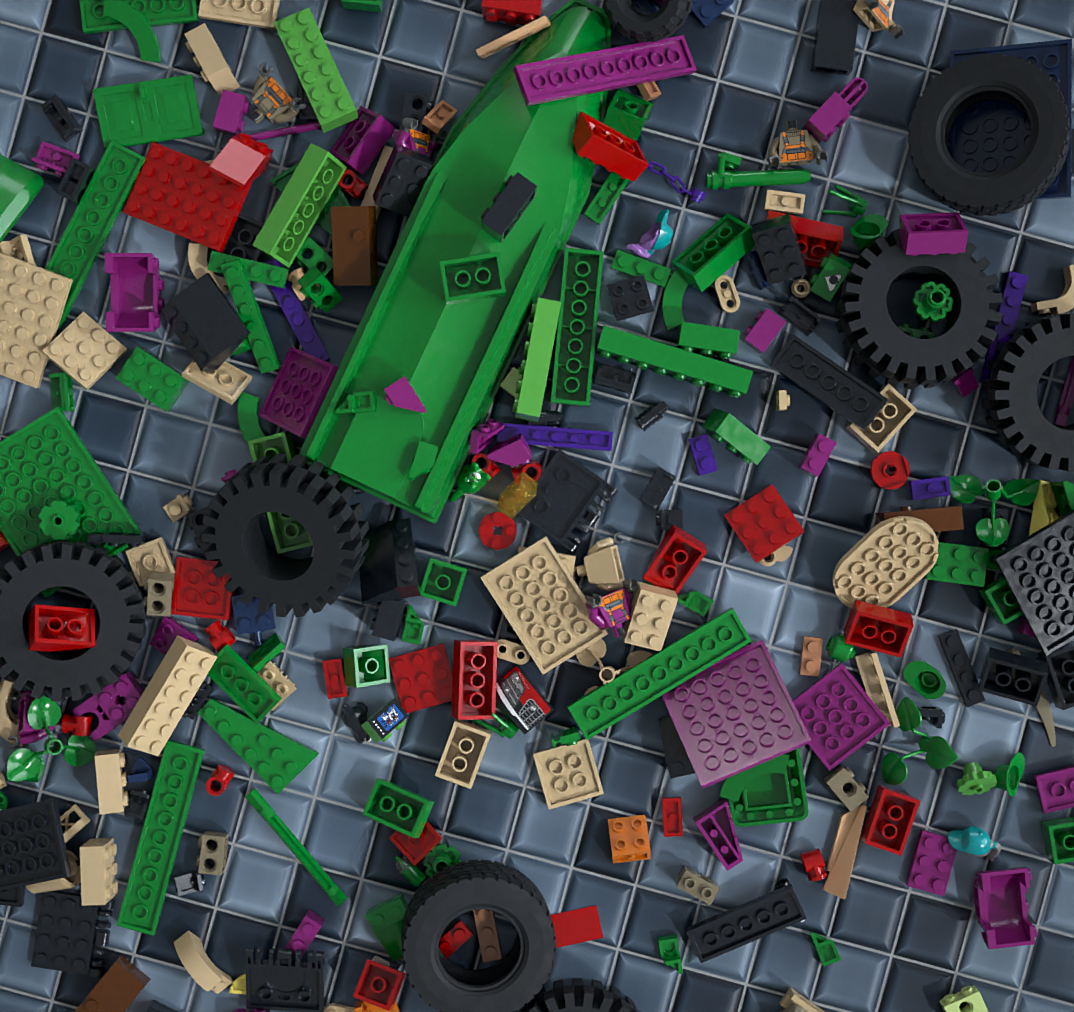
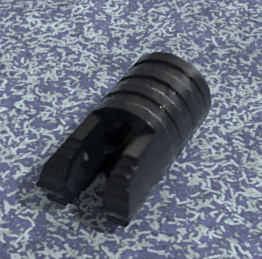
(547, 418)

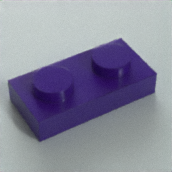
(702, 454)
(930, 488)

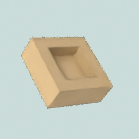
(782, 400)

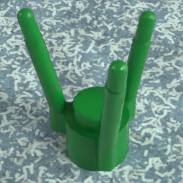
(856, 204)
(507, 727)

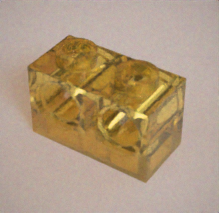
(517, 495)

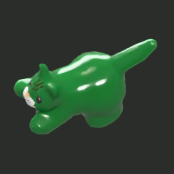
(470, 481)

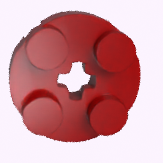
(898, 476)
(496, 541)

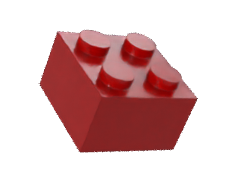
(379, 984)

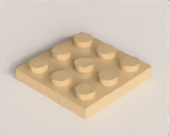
(84, 351)
(568, 773)

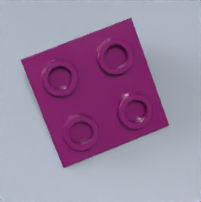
(167, 634)

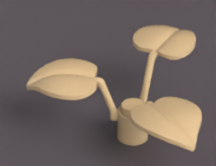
(596, 651)

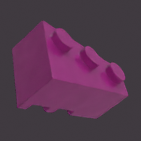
(720, 833)

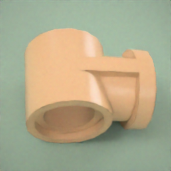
(294, 277)

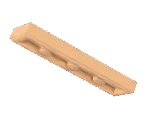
(513, 37)

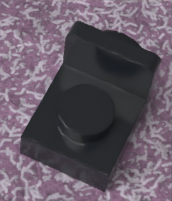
(668, 518)
(937, 713)

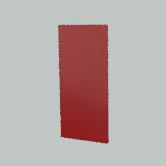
(577, 926)

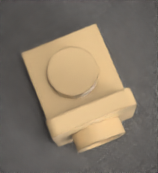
(179, 507)

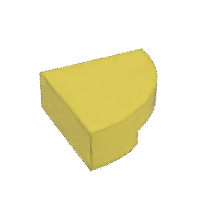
(239, 985)

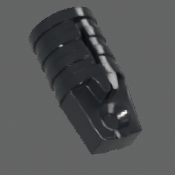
(651, 415)

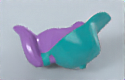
(656, 238)

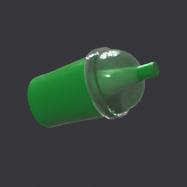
(409, 871)

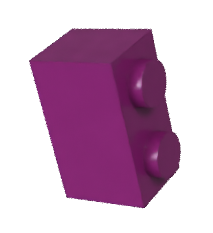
(231, 113)
(763, 331)
(817, 455)
(305, 932)

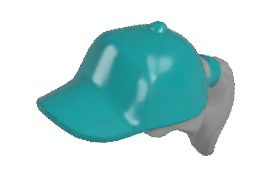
(974, 842)

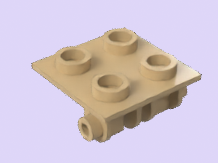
(273, 677)

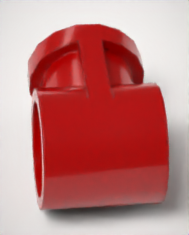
(356, 188)
(491, 468)
(516, 471)
(220, 635)
(77, 725)
(223, 775)
(813, 864)

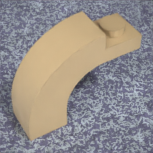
(199, 259)
(1064, 302)
(8, 720)
(199, 965)

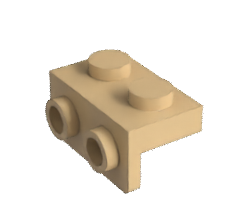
(18, 248)

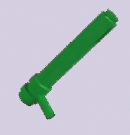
(725, 179)

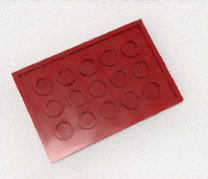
(185, 198)

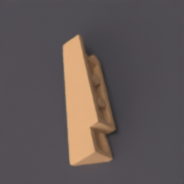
(844, 851)

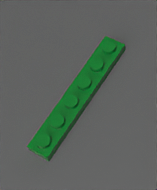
(250, 315)

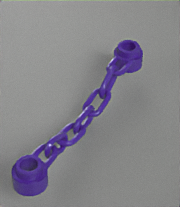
(696, 195)

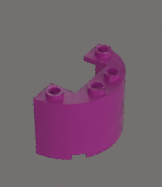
(134, 292)
(1003, 907)

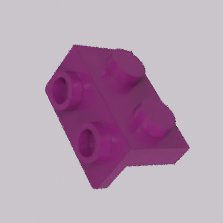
(54, 158)
(483, 435)

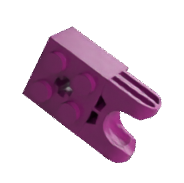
(835, 111)
(109, 706)

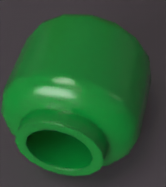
(839, 649)

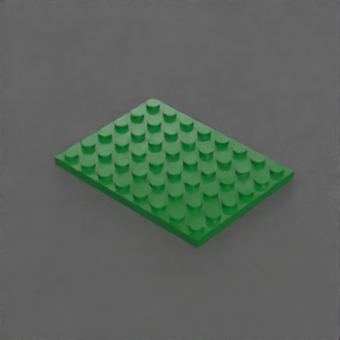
(51, 464)

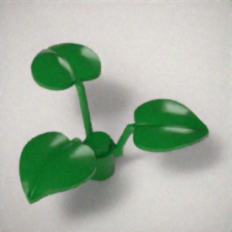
(993, 531)
(45, 713)
(938, 750)

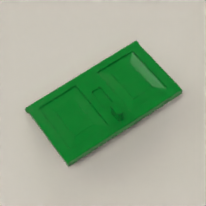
(148, 111)

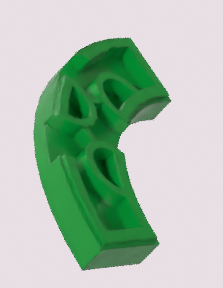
(138, 25)
(673, 301)
(248, 417)
(735, 784)

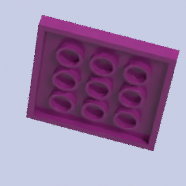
(298, 392)
(838, 716)

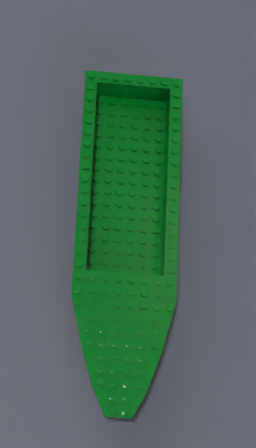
(462, 350)

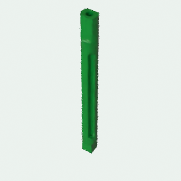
(296, 847)

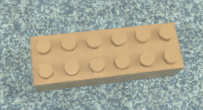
(167, 696)

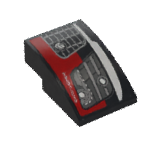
(521, 699)

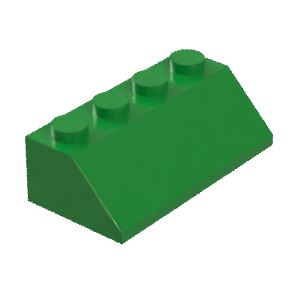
(714, 252)

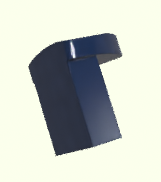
(140, 771)

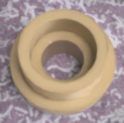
(805, 284)

